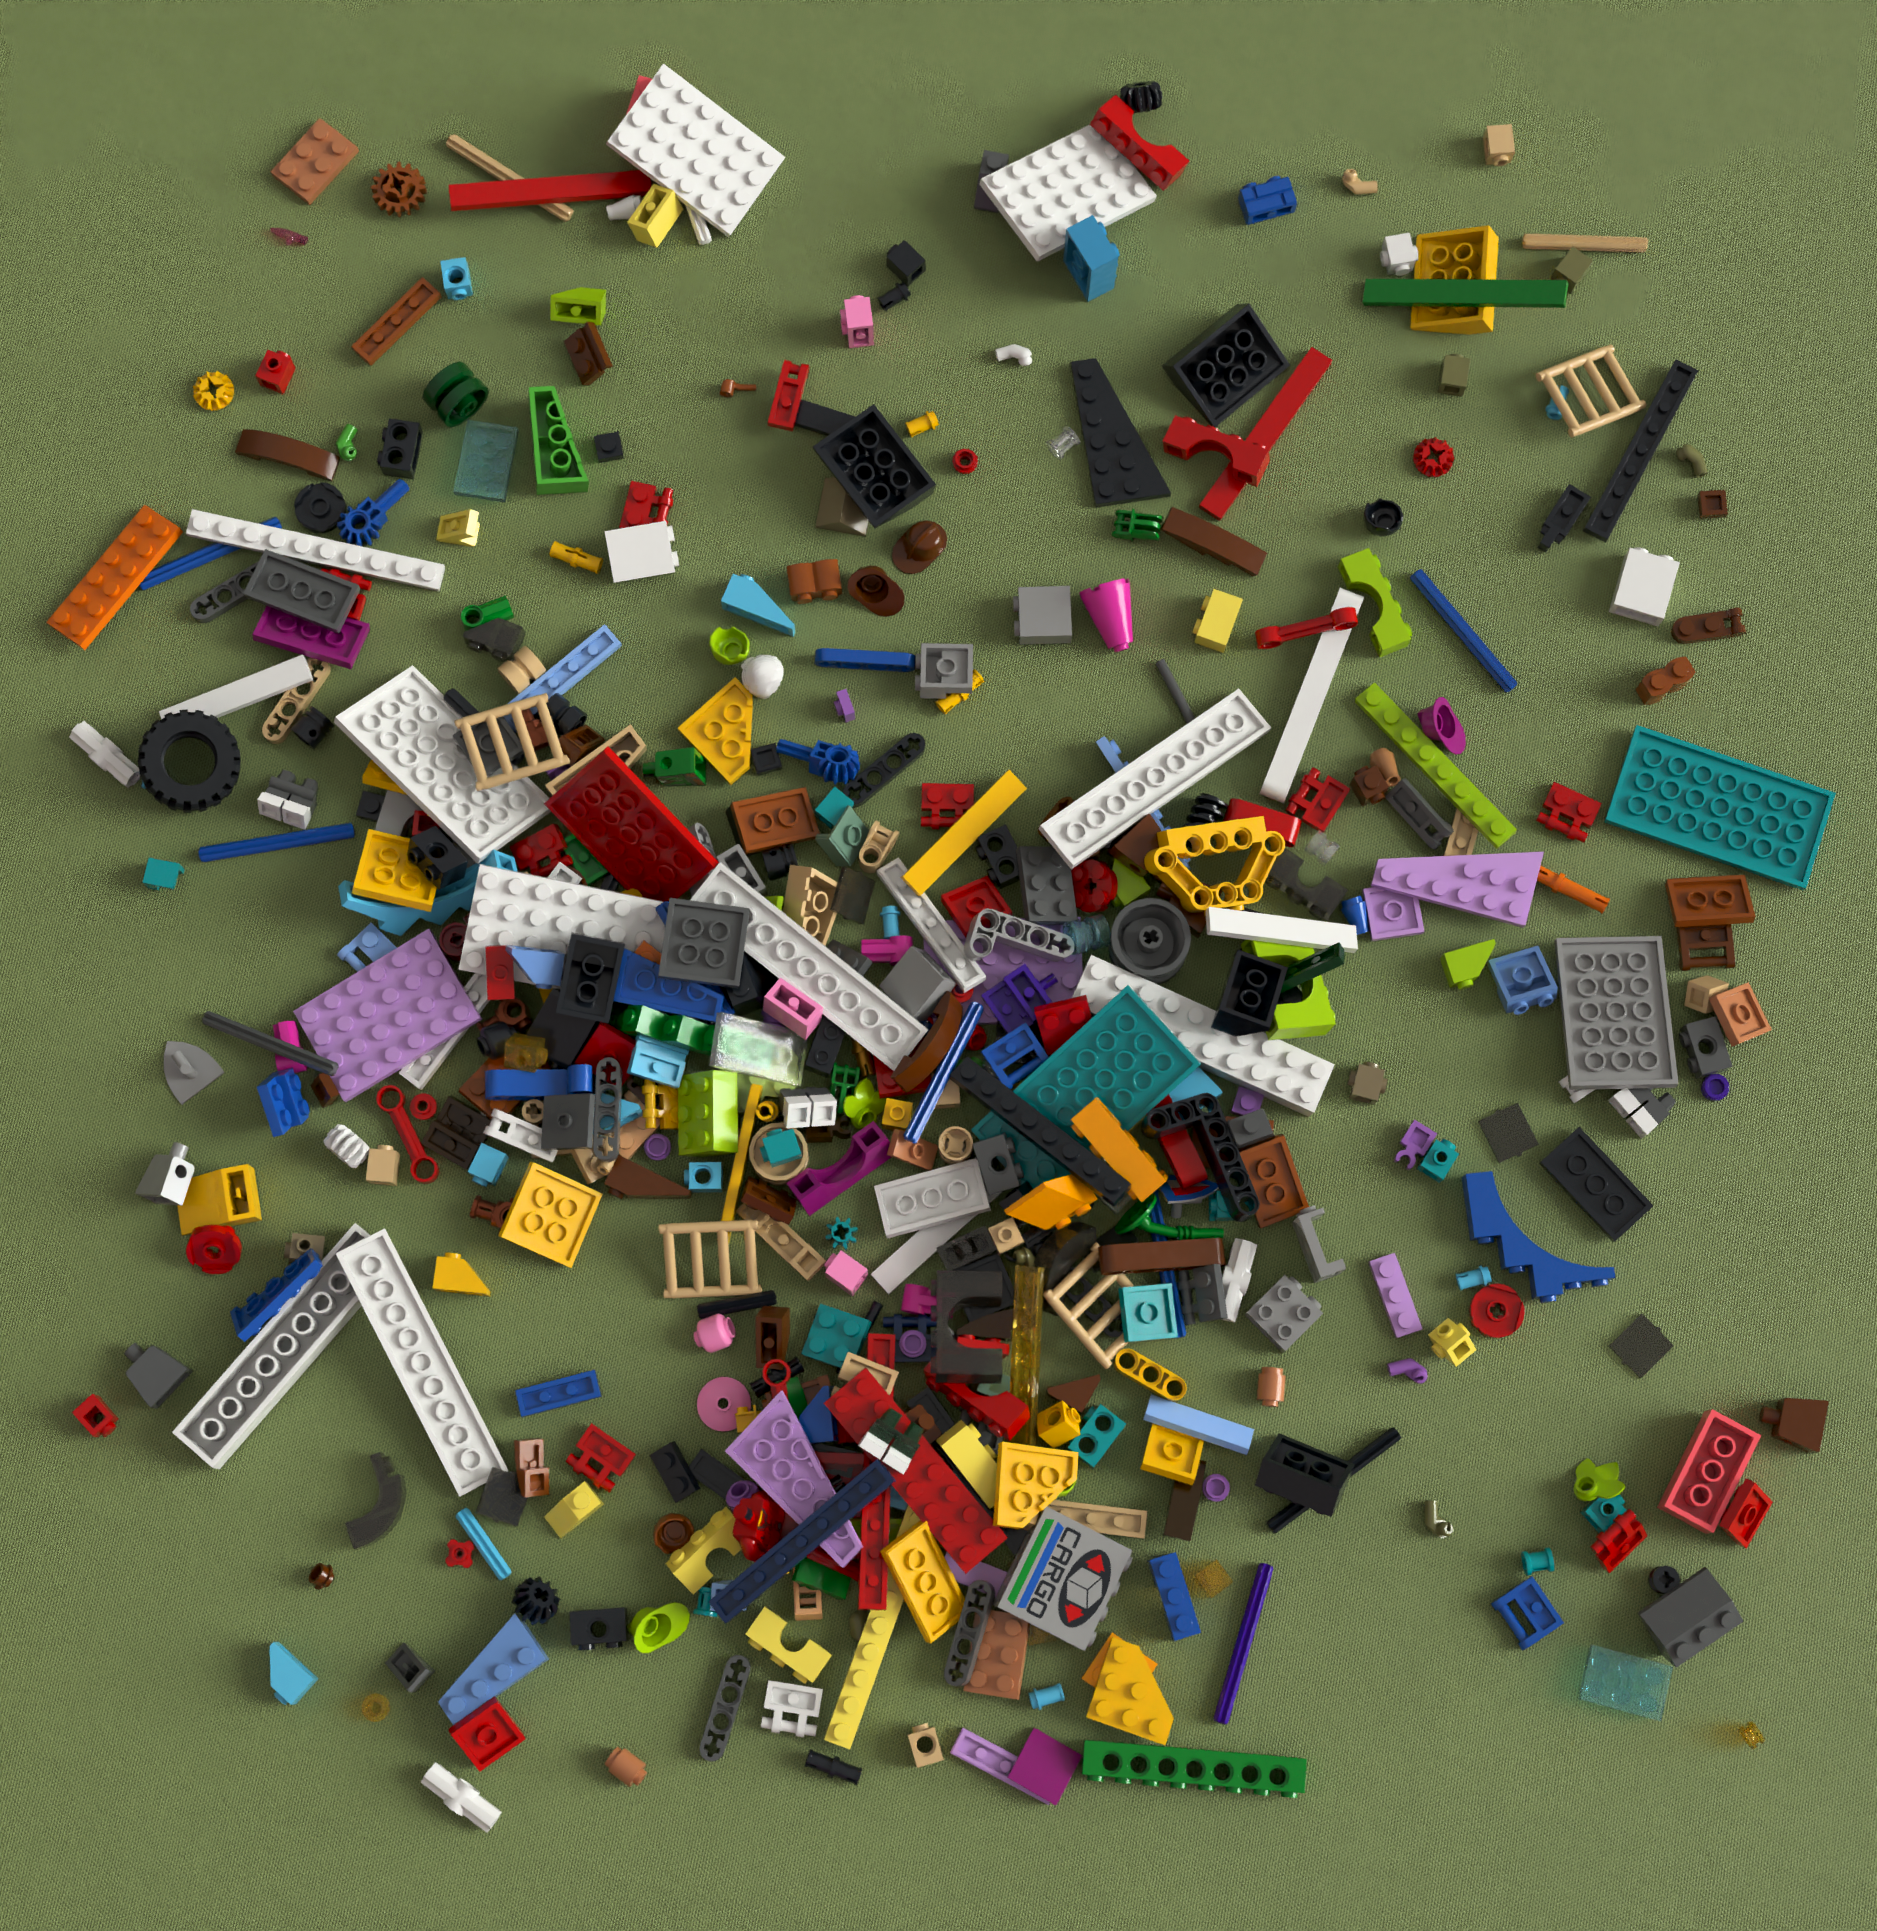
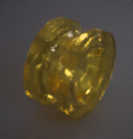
(1751, 1735)

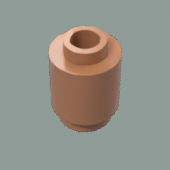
(1271, 1386)
(626, 1767)

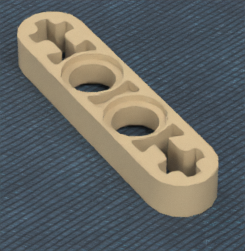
(300, 701)

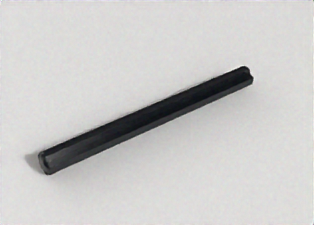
(1360, 1460)

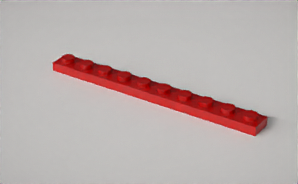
(875, 1516)

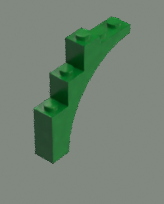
(669, 1029)

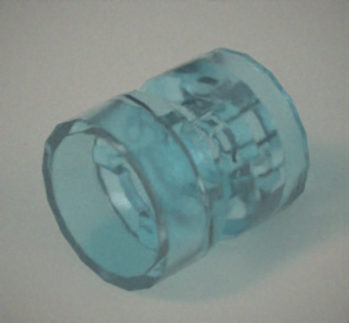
(1088, 934)

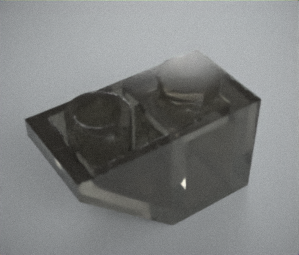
(496, 637)

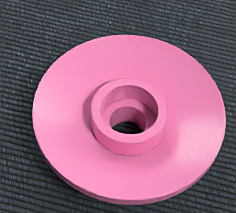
(708, 1399)

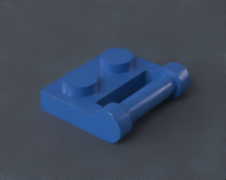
(1010, 1049)
(1534, 1607)

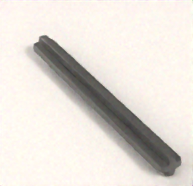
(270, 1043)

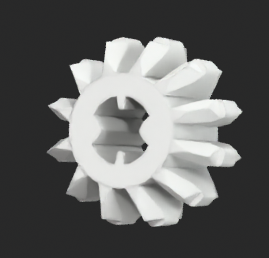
(346, 1146)

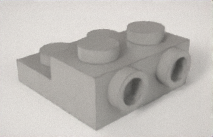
(944, 670)

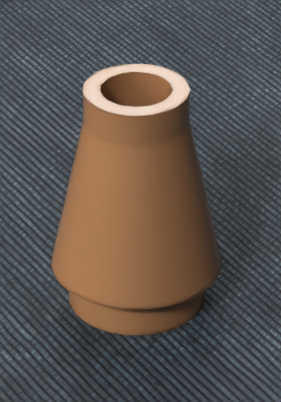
(1386, 764)

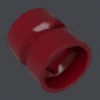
(452, 940)

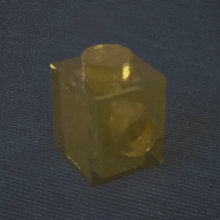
(525, 1052)

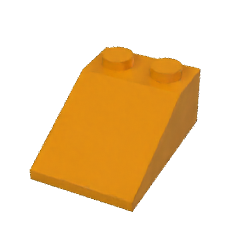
(1053, 1203)

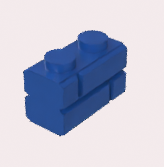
(1267, 199)

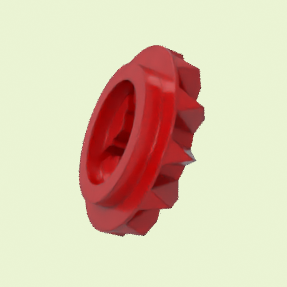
(1430, 467)

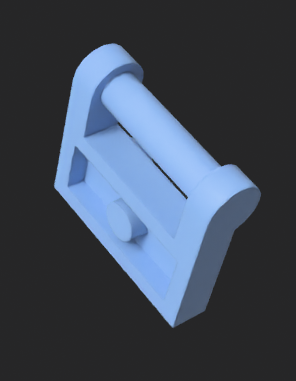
(371, 942)

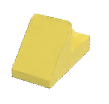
(459, 528)

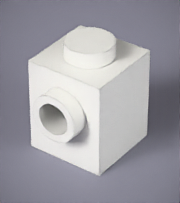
(1398, 254)

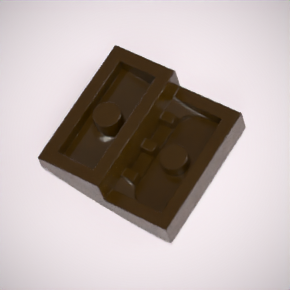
(457, 1132)

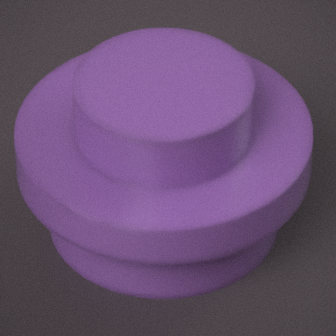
(657, 1147)
(912, 1343)
(1215, 1487)

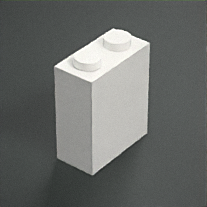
(641, 551)
(1644, 586)

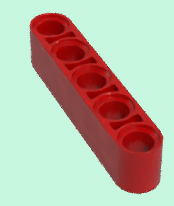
(1181, 1153)

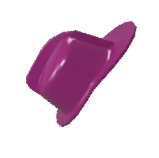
(1442, 725)

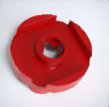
(1106, 887)
(217, 1236)
(1504, 1324)

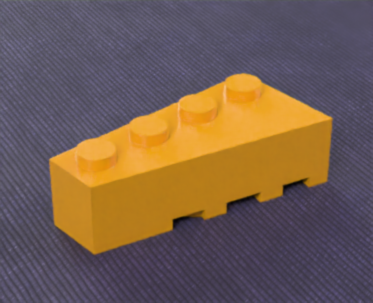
(1118, 1149)

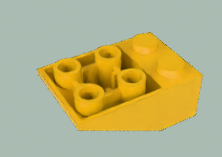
(221, 1199)

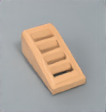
(808, 1613)

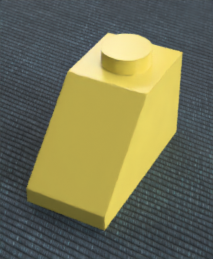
(573, 1509)

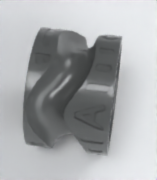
(1164, 930)

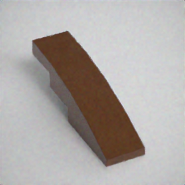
(1214, 541)

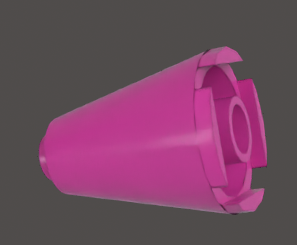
(1111, 612)

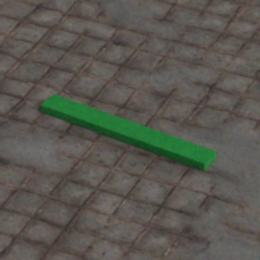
(1465, 293)

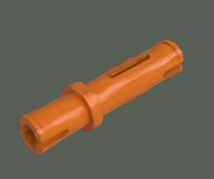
(1571, 889)

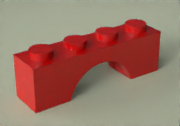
(1158, 163)
(1188, 438)
(1001, 1413)

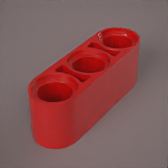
(1274, 820)

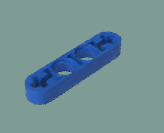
(865, 660)

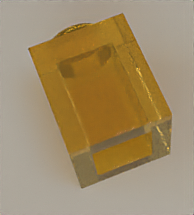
(1212, 1579)

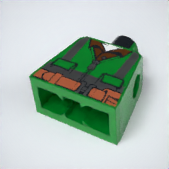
(677, 767)

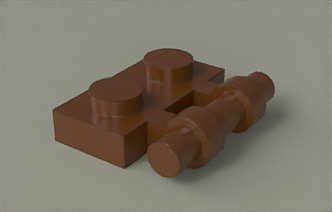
(762, 1197)

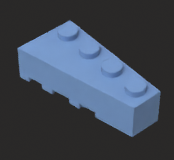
(499, 1666)

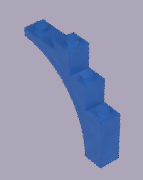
(1546, 1272)

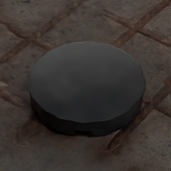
(319, 507)

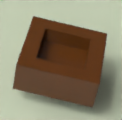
(1712, 504)
(324, 1090)

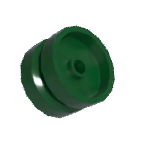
(455, 394)

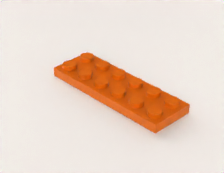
(114, 577)

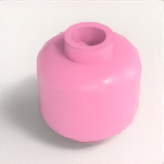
(714, 1333)

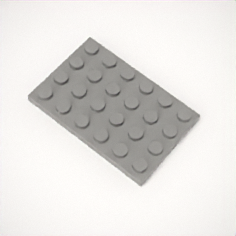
(1615, 1013)

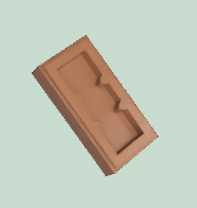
(919, 1154)

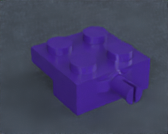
(1016, 996)

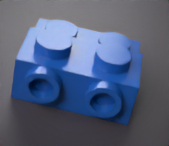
(283, 1101)

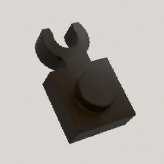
(825, 1134)

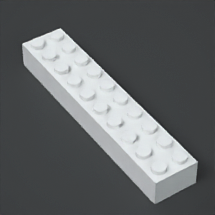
(1249, 1060)
(272, 1361)

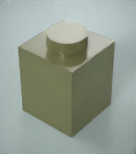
(1572, 268)
(1453, 375)

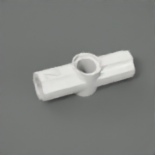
(105, 754)
(1237, 1276)
(461, 1797)

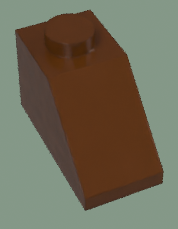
(772, 1335)

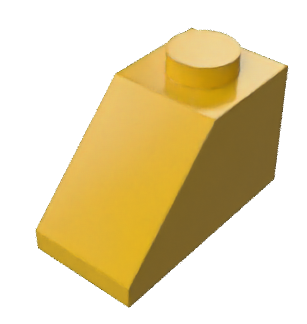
(457, 1276)

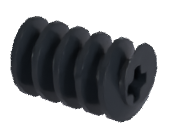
(1205, 811)

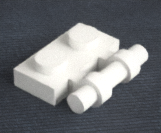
(792, 1699)

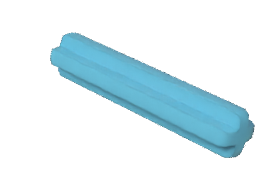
(483, 1544)

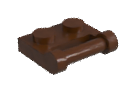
(1702, 939)

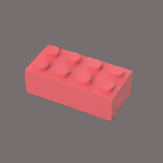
(1709, 1471)

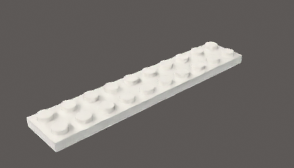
(1154, 778)
(816, 971)
(421, 1361)

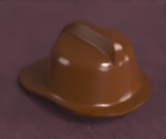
(919, 547)
(876, 591)

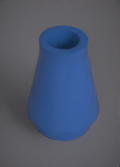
(1356, 914)

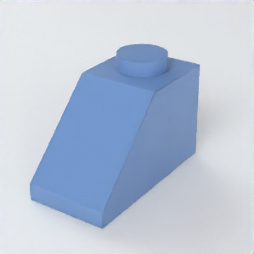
(538, 964)

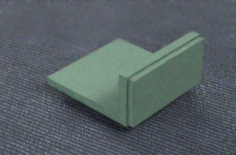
(845, 838)

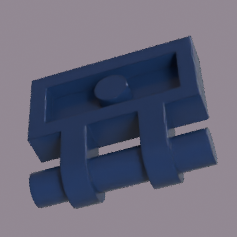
(920, 1321)

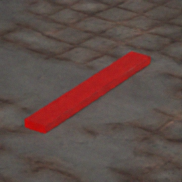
(548, 190)
(1269, 428)

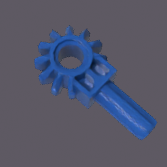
(370, 513)
(825, 759)

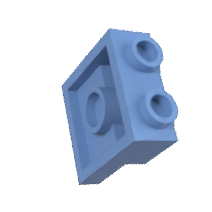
(1523, 980)

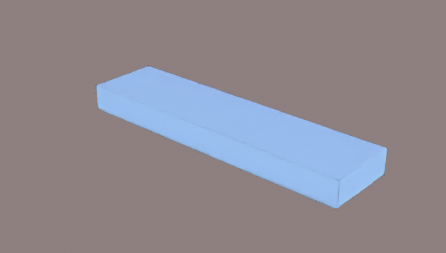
(1198, 1424)

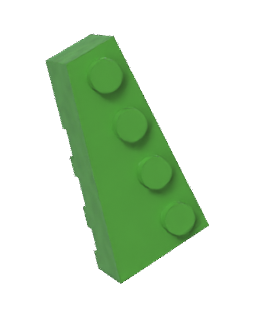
(554, 452)

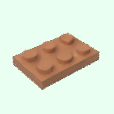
(314, 161)
(1000, 1656)

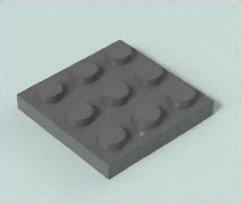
(704, 943)

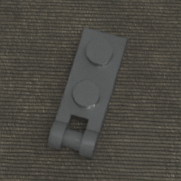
(1419, 813)

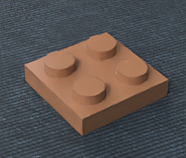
(1740, 1014)

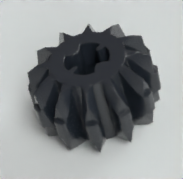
(1142, 96)
(535, 1600)

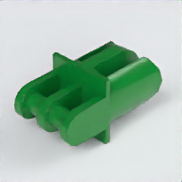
(1140, 526)
(846, 1070)

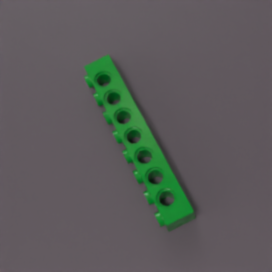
(1292, 1767)

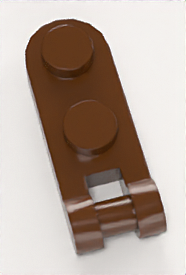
(1708, 626)

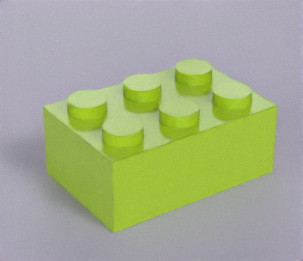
(708, 1114)

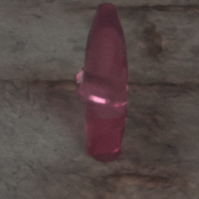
(289, 236)

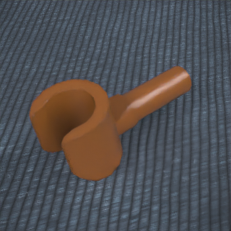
(728, 387)

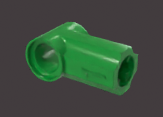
(486, 612)

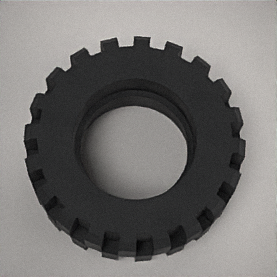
(189, 725)

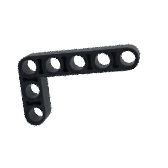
(1211, 1146)

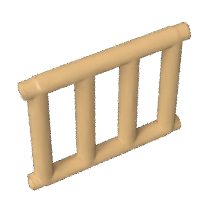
(1586, 360)
(509, 775)
(722, 1229)
(1070, 1317)

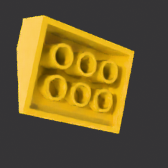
(1456, 255)

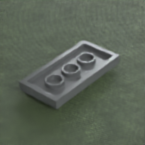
(302, 591)

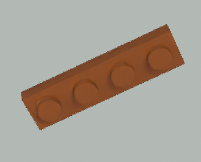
(396, 321)

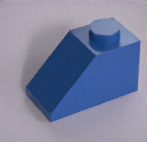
(817, 1419)

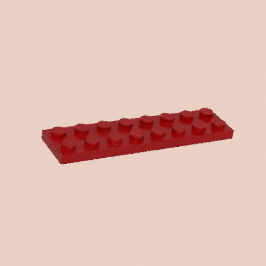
(928, 1482)

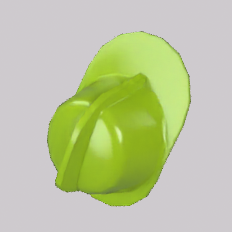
(658, 1626)

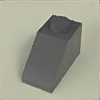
(990, 163)

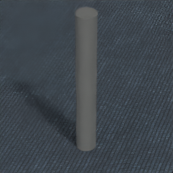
(1175, 691)

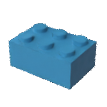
(1091, 257)

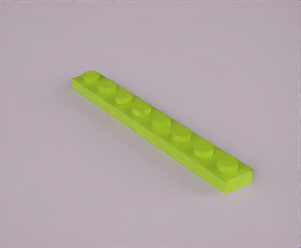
(1435, 765)

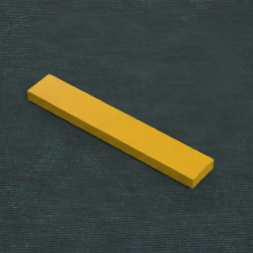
(963, 833)
(742, 1156)

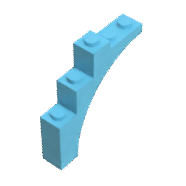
(399, 918)

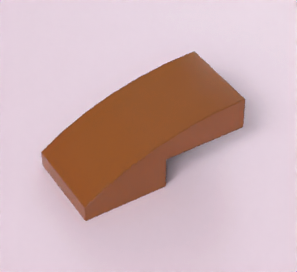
(530, 1467)

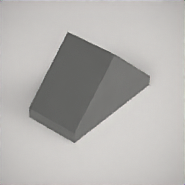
(409, 1668)

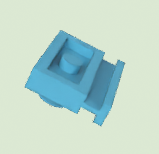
(657, 1061)

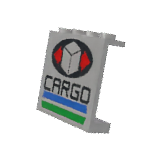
(1063, 1578)

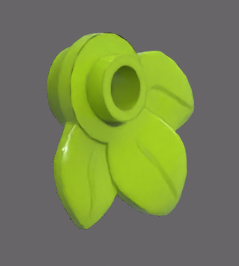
(863, 1105)
(1600, 1479)

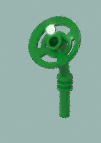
(1139, 1217)

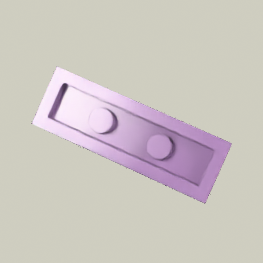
(1395, 1295)

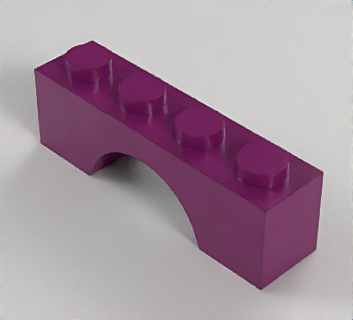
(819, 1187)

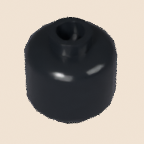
(493, 1039)

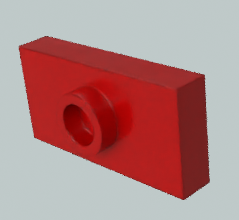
(499, 973)

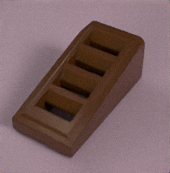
(580, 743)

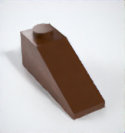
(640, 1183)

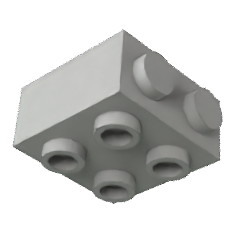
(1043, 615)
(917, 983)
(1284, 1313)

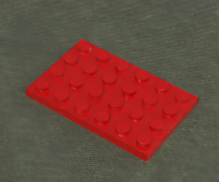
(630, 829)

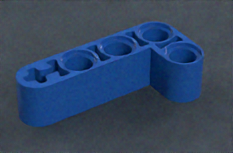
(529, 1085)

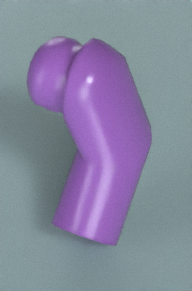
(1410, 1368)

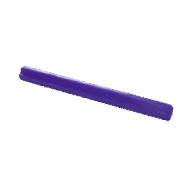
(1243, 1643)

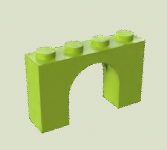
(1301, 1019)

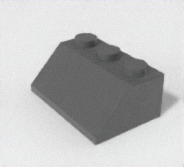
(1690, 1617)

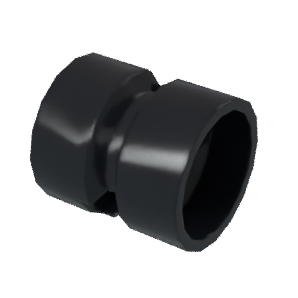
(563, 716)

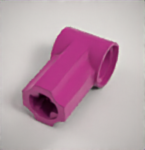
(886, 950)
(288, 1032)
(917, 1300)

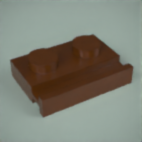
(588, 353)

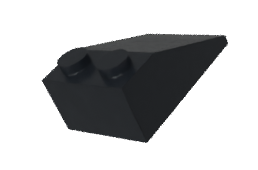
(590, 977)

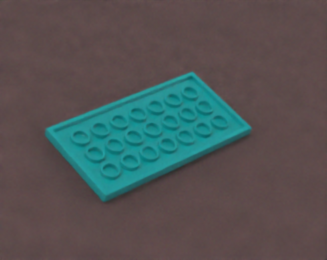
(1720, 807)
(1117, 1056)

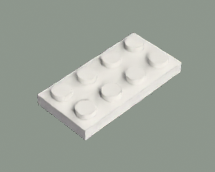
(932, 1198)

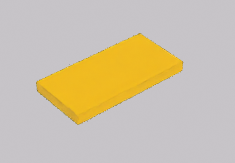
(925, 1581)

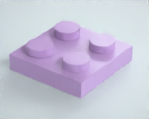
(1391, 914)

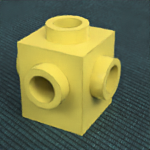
(1449, 1337)

